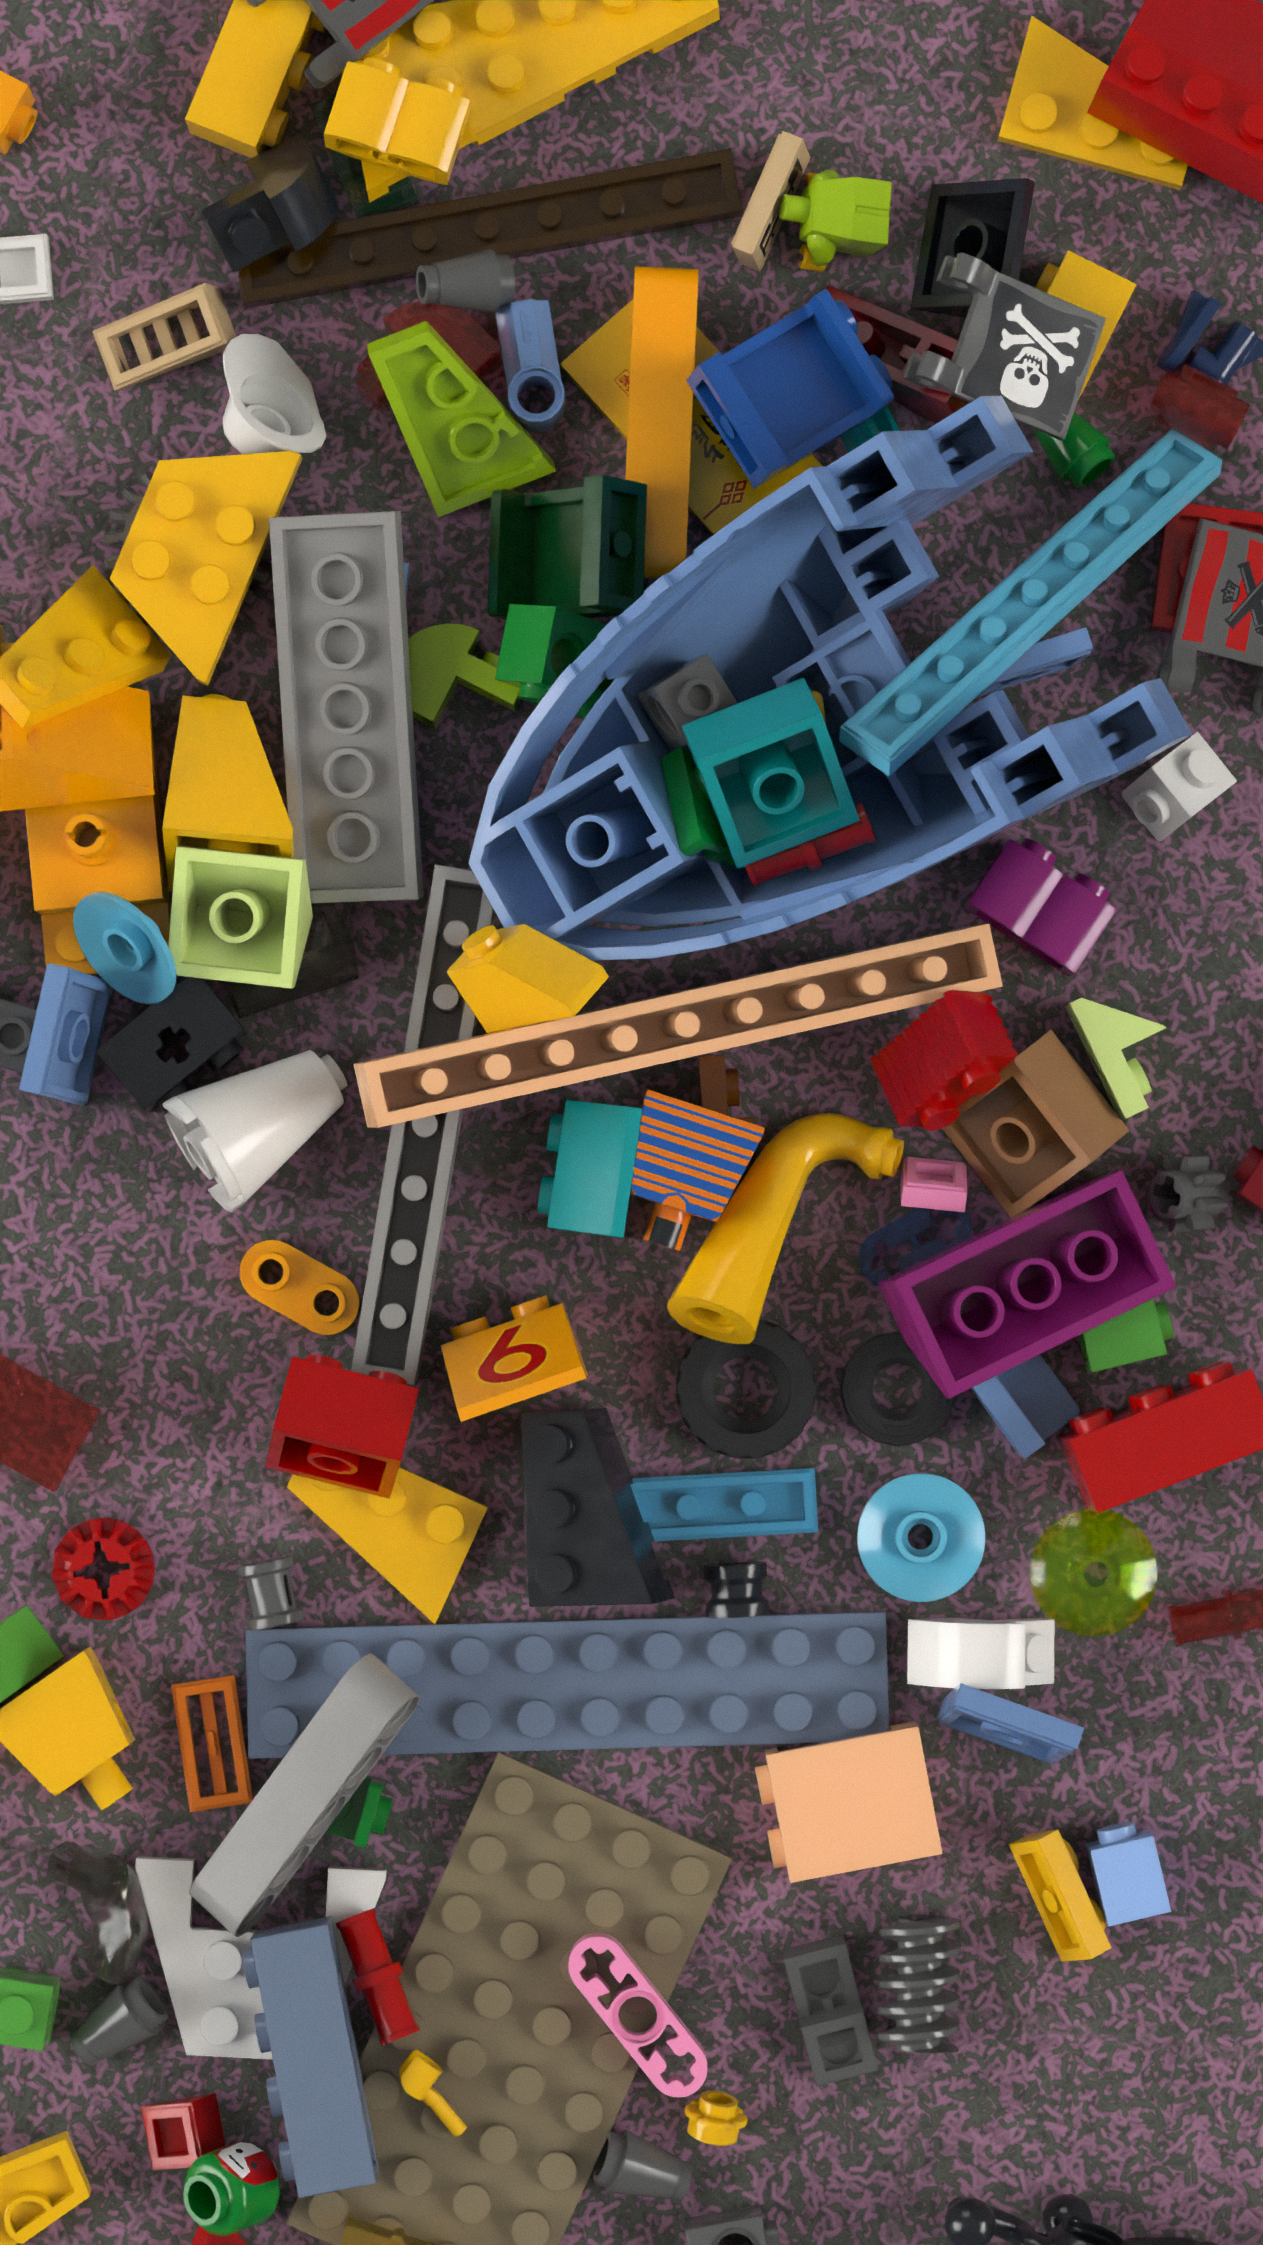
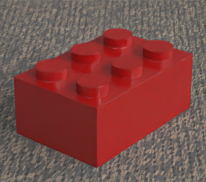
(1165, 1436)

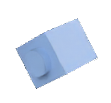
(1127, 1874)

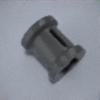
(271, 1593)

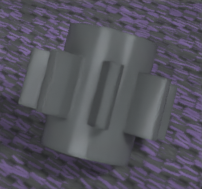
(1188, 1193)

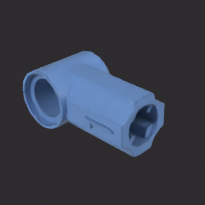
(530, 360)

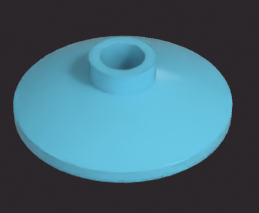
(124, 947)
(955, 1543)

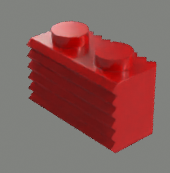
(944, 1059)

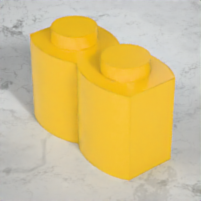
(398, 120)

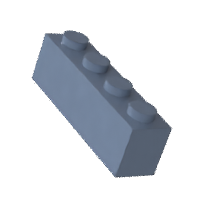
(313, 2057)

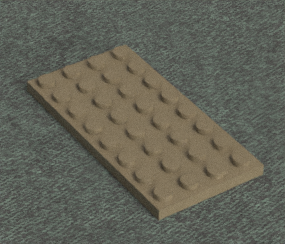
(507, 2024)

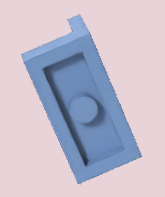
(1027, 1404)

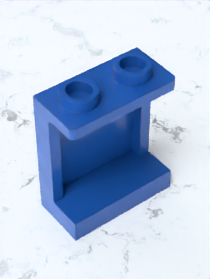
(792, 388)

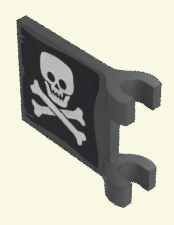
(1013, 347)

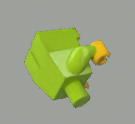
(838, 217)

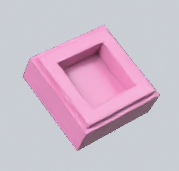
(934, 1184)

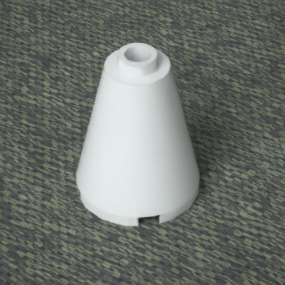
(254, 1121)

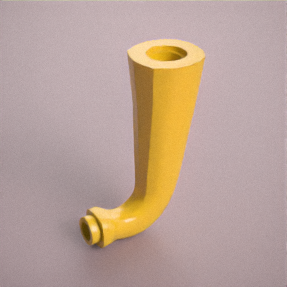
(733, 1268)

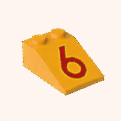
(512, 1360)

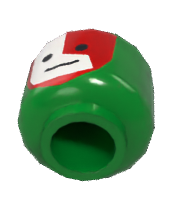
(231, 2189)

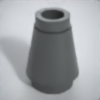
(468, 281)
(120, 2021)
(641, 2168)

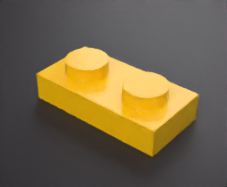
(1054, 1883)

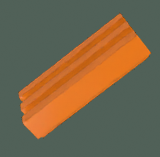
(205, 1689)

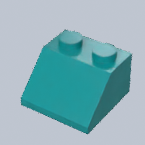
(771, 772)
(592, 1168)

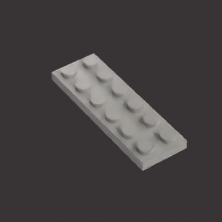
(347, 704)

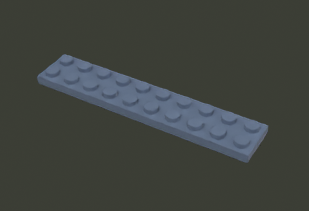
(587, 1681)

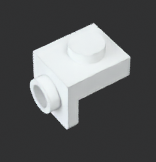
(1178, 787)

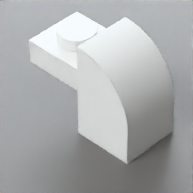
(980, 1652)

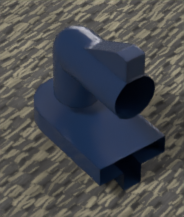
(1235, 351)

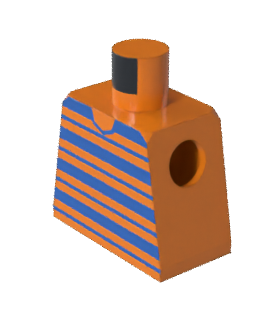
(688, 1164)

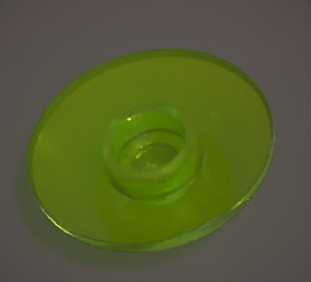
(1060, 1565)

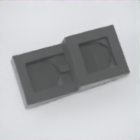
(829, 2010)

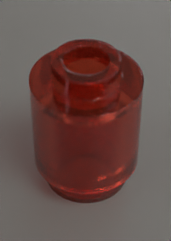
(1199, 406)

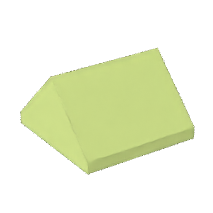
(239, 916)

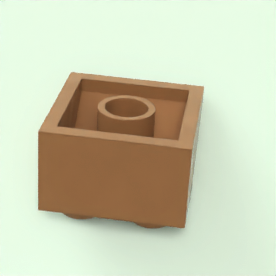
(1035, 1126)

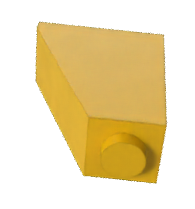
(222, 785)

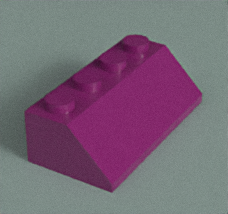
(1028, 1283)

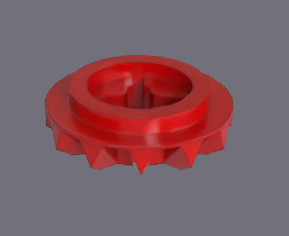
(120, 1544)

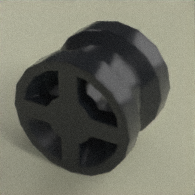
(736, 1589)

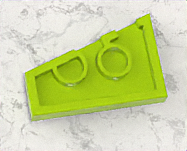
(452, 421)

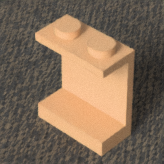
(850, 1804)

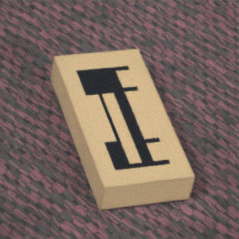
(761, 218)

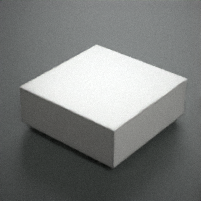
(25, 269)

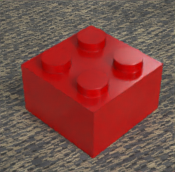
(342, 1425)

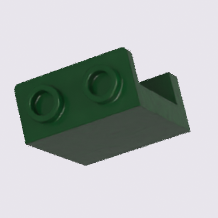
(569, 548)

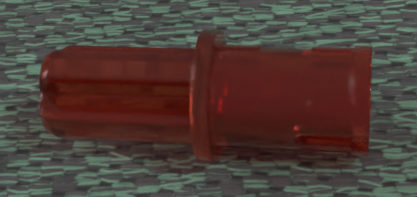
(1217, 1617)

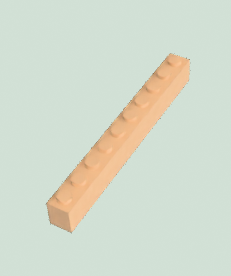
(675, 1025)

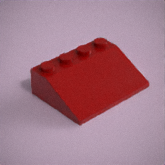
(1193, 87)

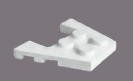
(206, 1963)

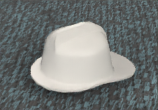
(269, 399)

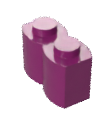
(1041, 905)

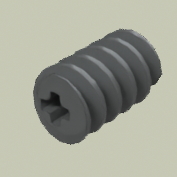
(920, 1984)

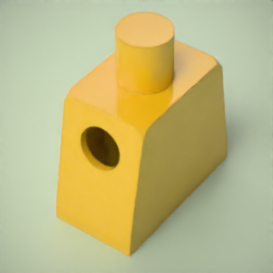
(70, 1730)

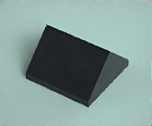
(973, 219)

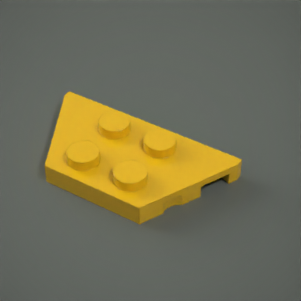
(200, 547)

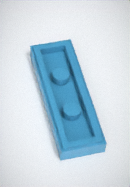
(728, 1504)

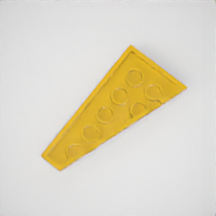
(526, 54)

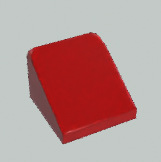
(182, 2130)

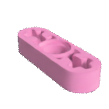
(679, 2042)

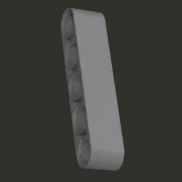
(304, 1794)

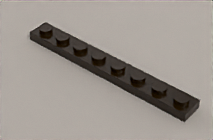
(508, 221)

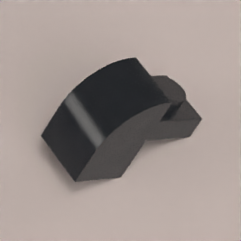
(282, 206)

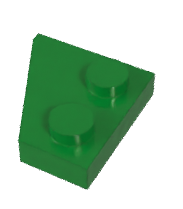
(692, 810)

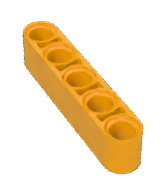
(662, 407)

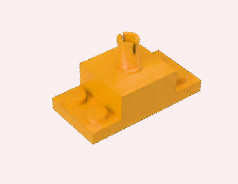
(92, 849)

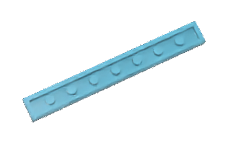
(1029, 602)

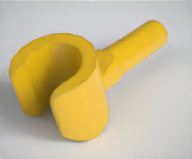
(417, 2077)

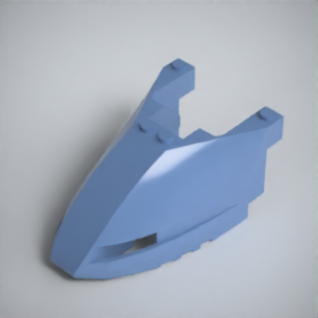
(775, 600)

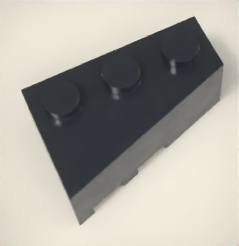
(582, 1515)

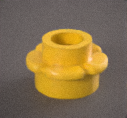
(715, 2118)

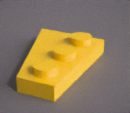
(77, 653)

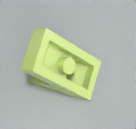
(1104, 1035)

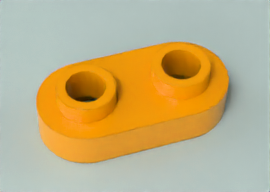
(299, 1287)

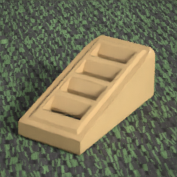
(181, 305)

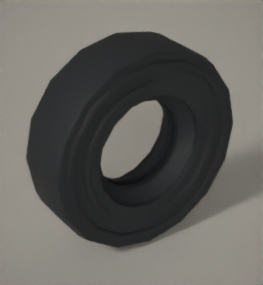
(864, 1410)

